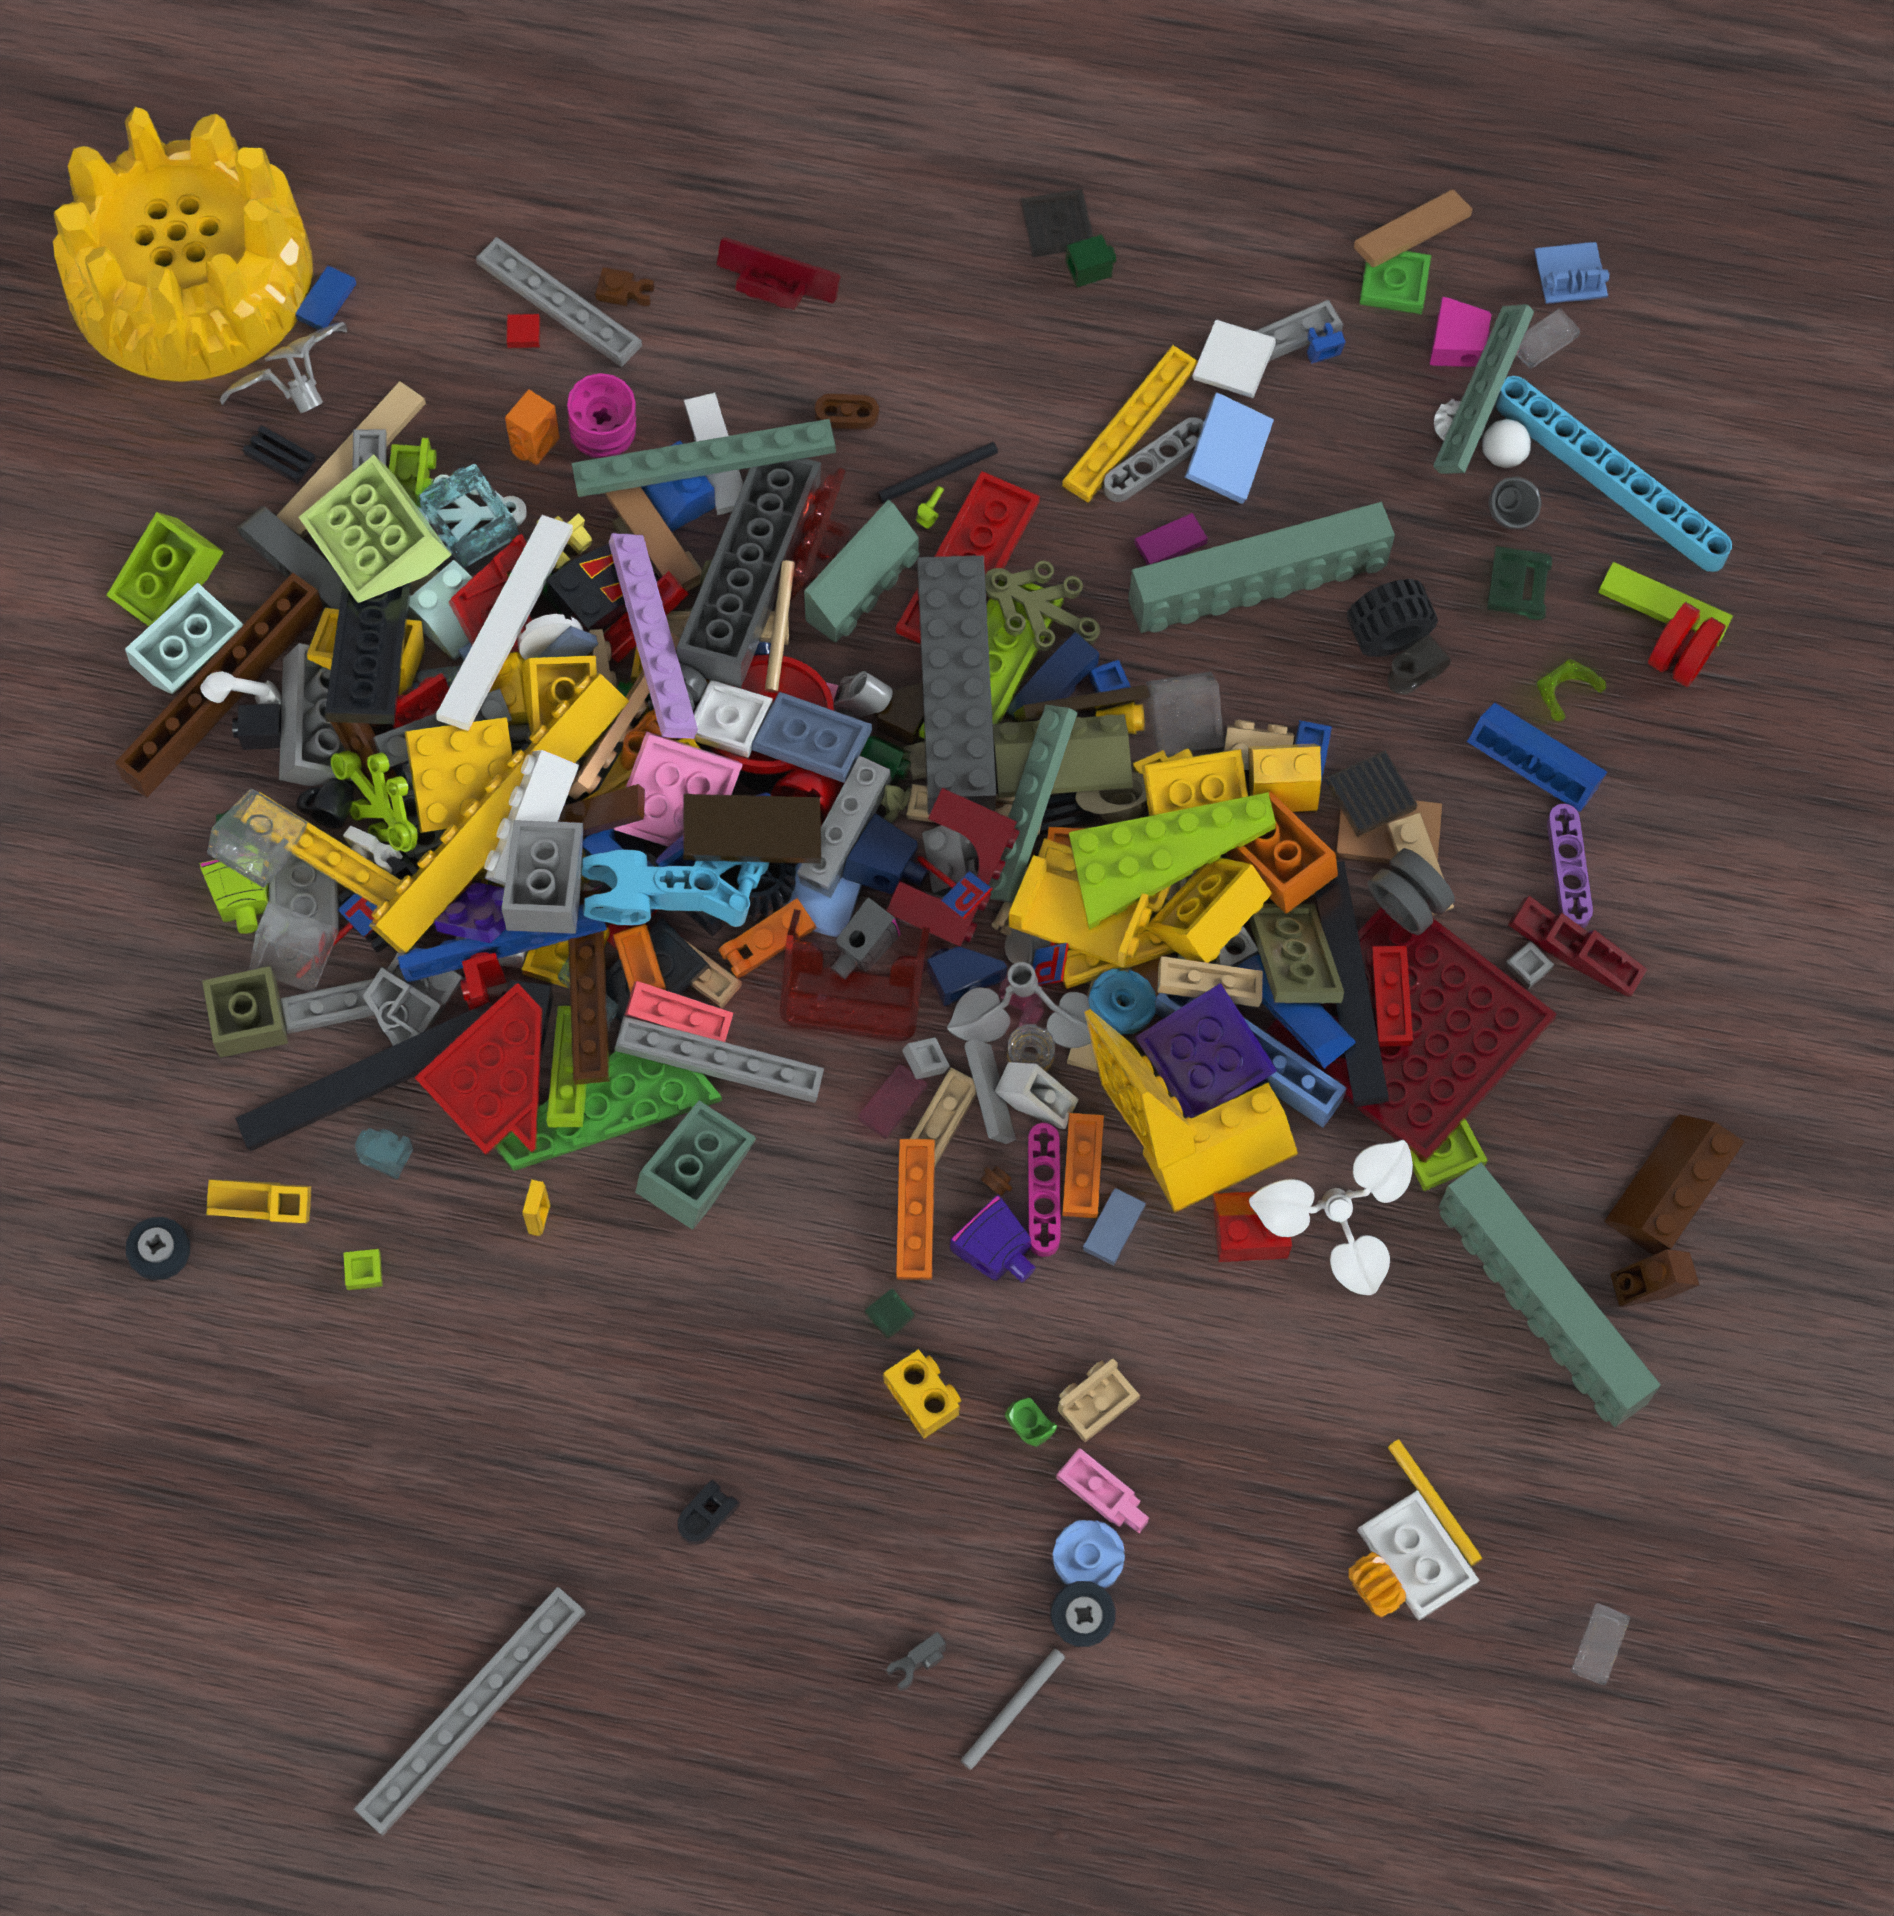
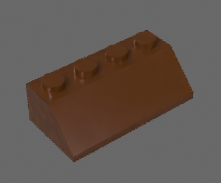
(1674, 1183)

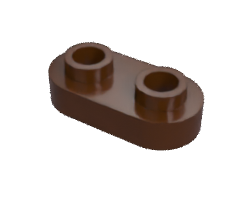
(847, 410)

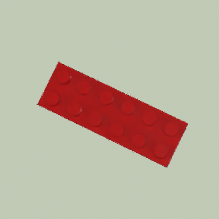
(987, 526)

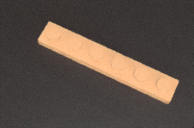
(603, 753)

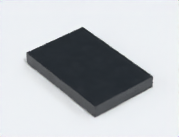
(677, 961)

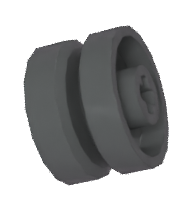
(1411, 891)

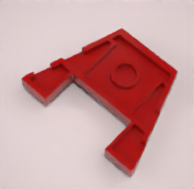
(478, 596)

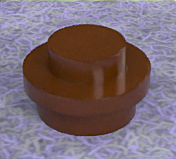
(997, 1180)

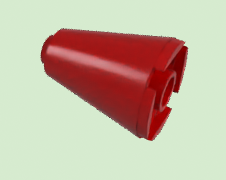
(806, 783)

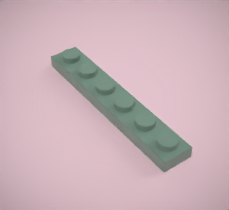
(1483, 389)
(1033, 796)

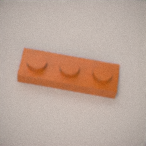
(1083, 1165)

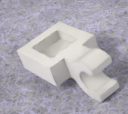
(370, 847)

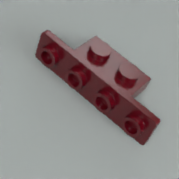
(776, 276)

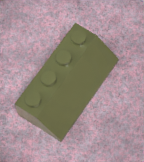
(1093, 759)

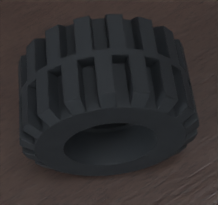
(1392, 617)

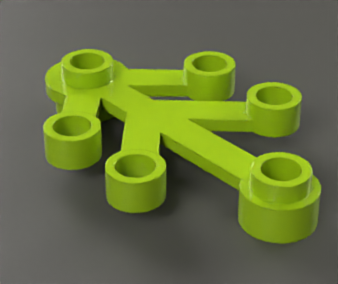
(401, 833)

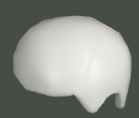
(1506, 443)

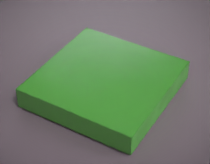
(1397, 283)

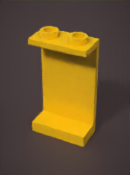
(1055, 912)

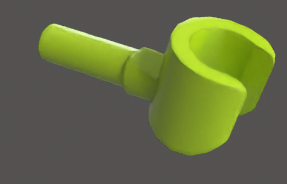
(926, 514)

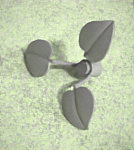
(301, 389)
(983, 1017)

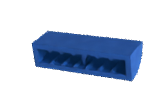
(1536, 756)
(1305, 1021)

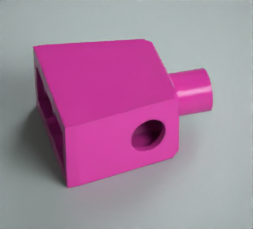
(1459, 334)

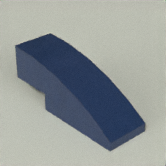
(1058, 674)

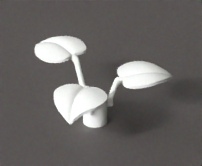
(1361, 1262)

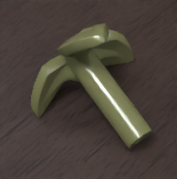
(894, 801)

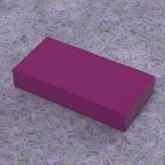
(1171, 540)

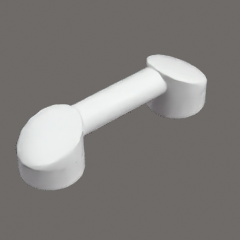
(219, 685)

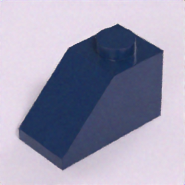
(962, 970)

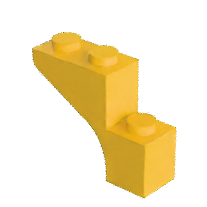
(259, 1200)

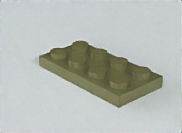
(1296, 955)

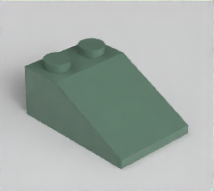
(694, 1164)

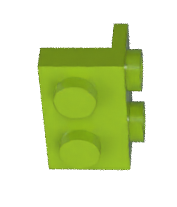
(412, 467)

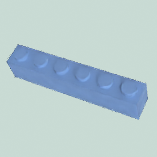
(1294, 1081)

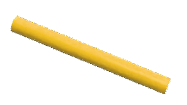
(1435, 1502)

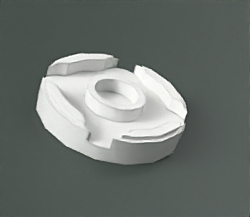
(542, 633)

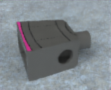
(869, 927)

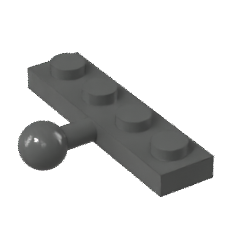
(394, 742)

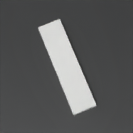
(707, 424)

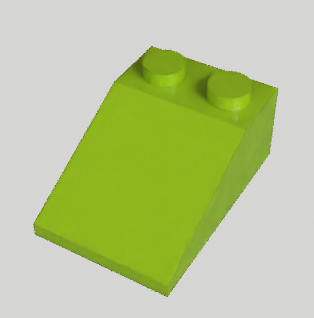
(163, 568)

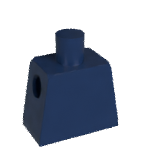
(884, 858)

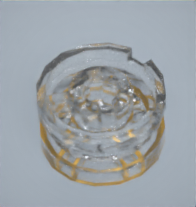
(1034, 1037)

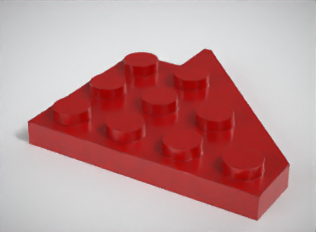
(493, 1073)

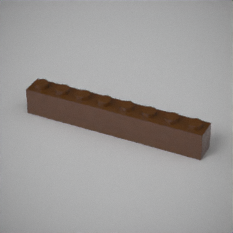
(244, 657)

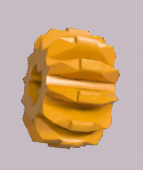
(1377, 1584)

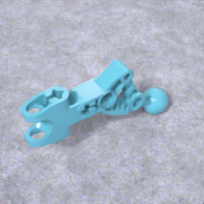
(643, 888)

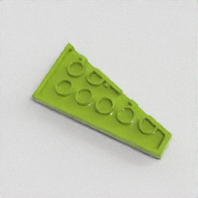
(1156, 851)

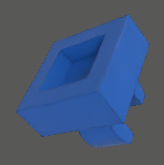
(1326, 346)

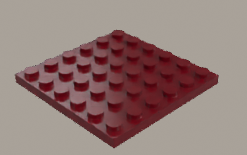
(1465, 1029)

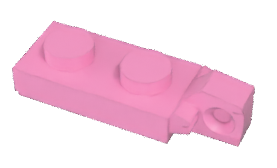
(1102, 1491)

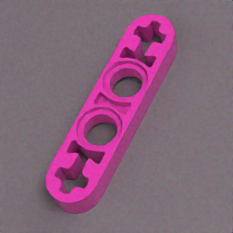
(1044, 1189)

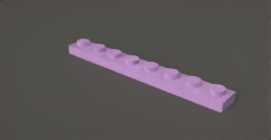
(653, 636)

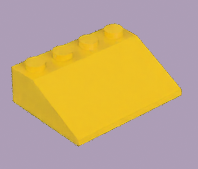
(1140, 1095)

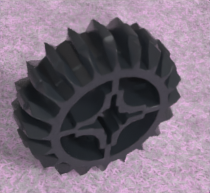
(770, 892)

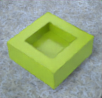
(362, 1269)

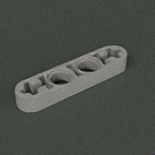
(1151, 455)

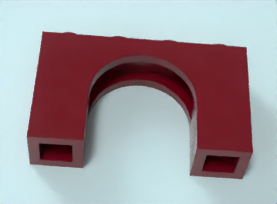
(989, 835)

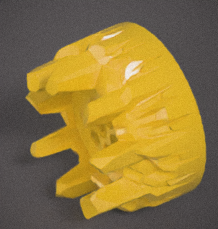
(189, 315)

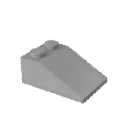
(543, 877)

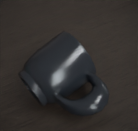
(330, 803)

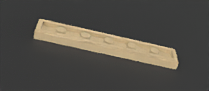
(390, 414)

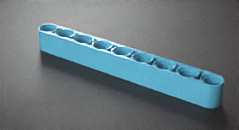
(1618, 487)

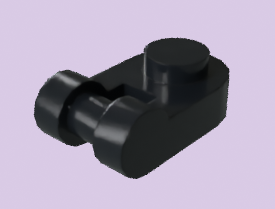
(698, 1524)

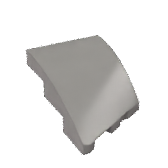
(408, 1007)

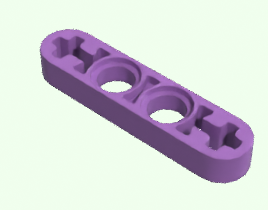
(1573, 866)

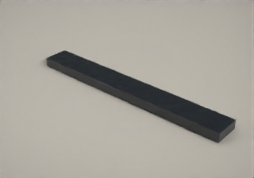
(1355, 1011)
(351, 1083)

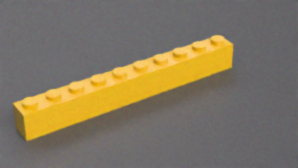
(466, 847)

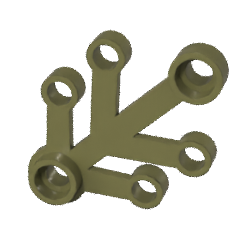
(1037, 603)

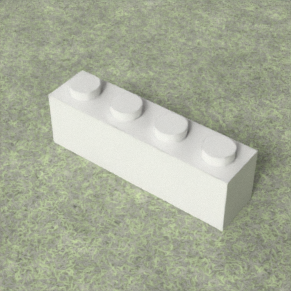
(538, 798)

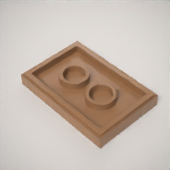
(1377, 843)

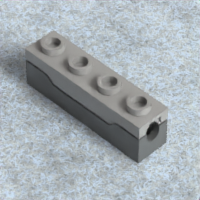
(845, 824)

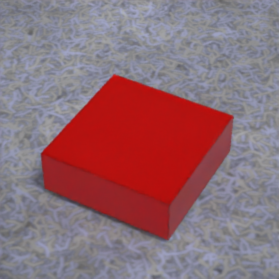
(523, 330)

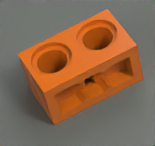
(532, 427)

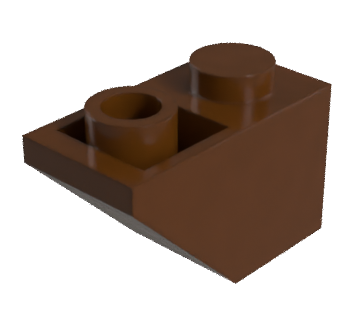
(1655, 1278)

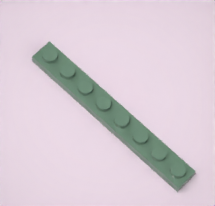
(703, 457)

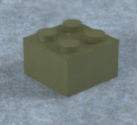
(244, 1012)

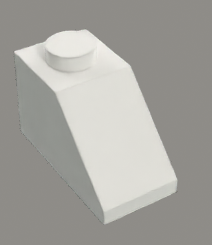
(1036, 1093)

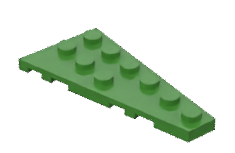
(636, 1097)

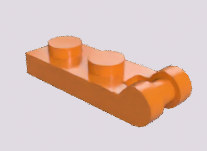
(765, 939)

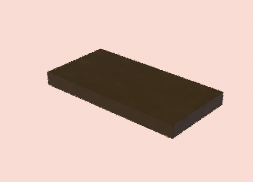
(751, 828)

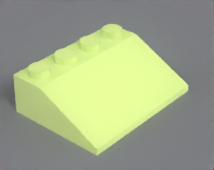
(373, 532)

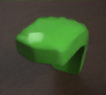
(1029, 1422)

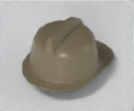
(1116, 804)

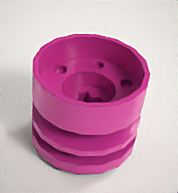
(600, 400)

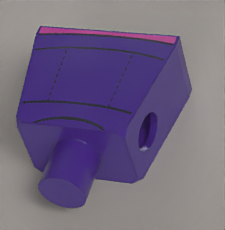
(994, 1243)

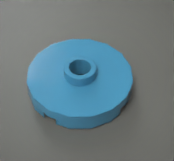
(1132, 991)

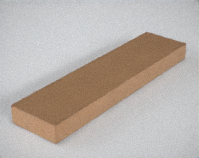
(1413, 228)
(662, 547)

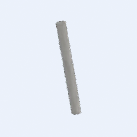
(1012, 1709)

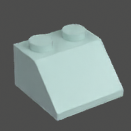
(432, 608)

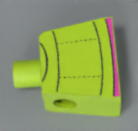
(235, 895)

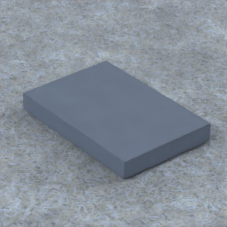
(811, 737)

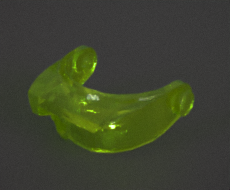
(1569, 670)

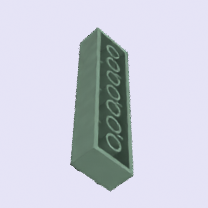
(1260, 568)
(1547, 1296)

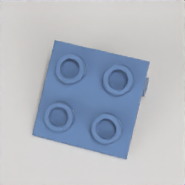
(1571, 273)

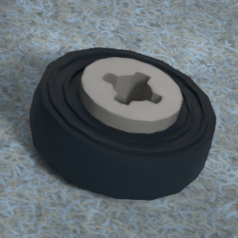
(165, 1258)
(1073, 1605)

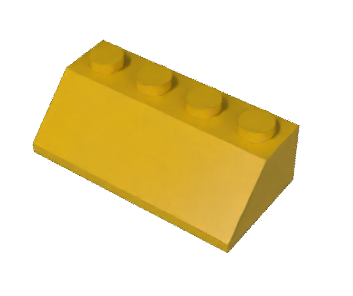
(1230, 1146)

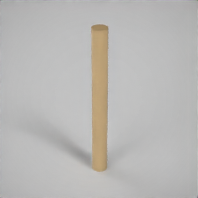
(779, 626)

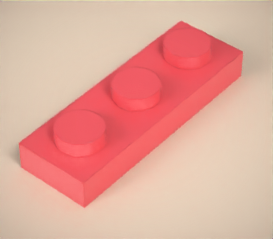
(677, 1012)

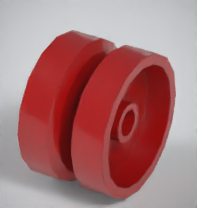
(1682, 642)

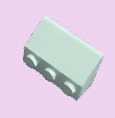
(182, 640)

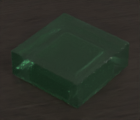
(889, 1313)

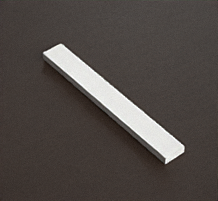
(504, 623)

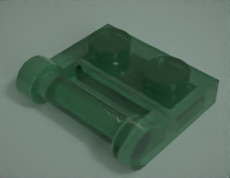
(1509, 578)

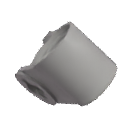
(862, 695)

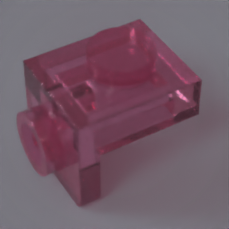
(1030, 1005)

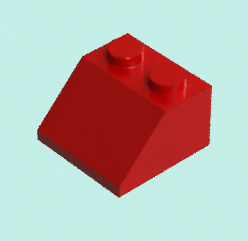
(1242, 1233)

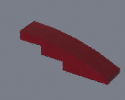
(1576, 947)

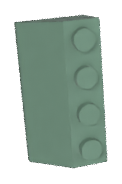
(861, 573)

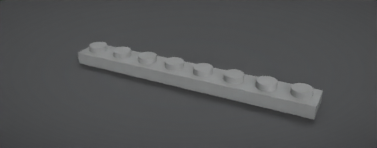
(469, 1711)

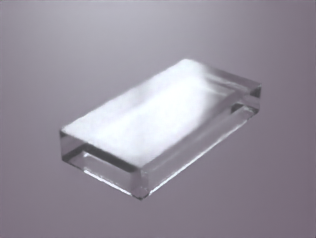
(1600, 1644)

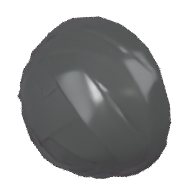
(1515, 503)

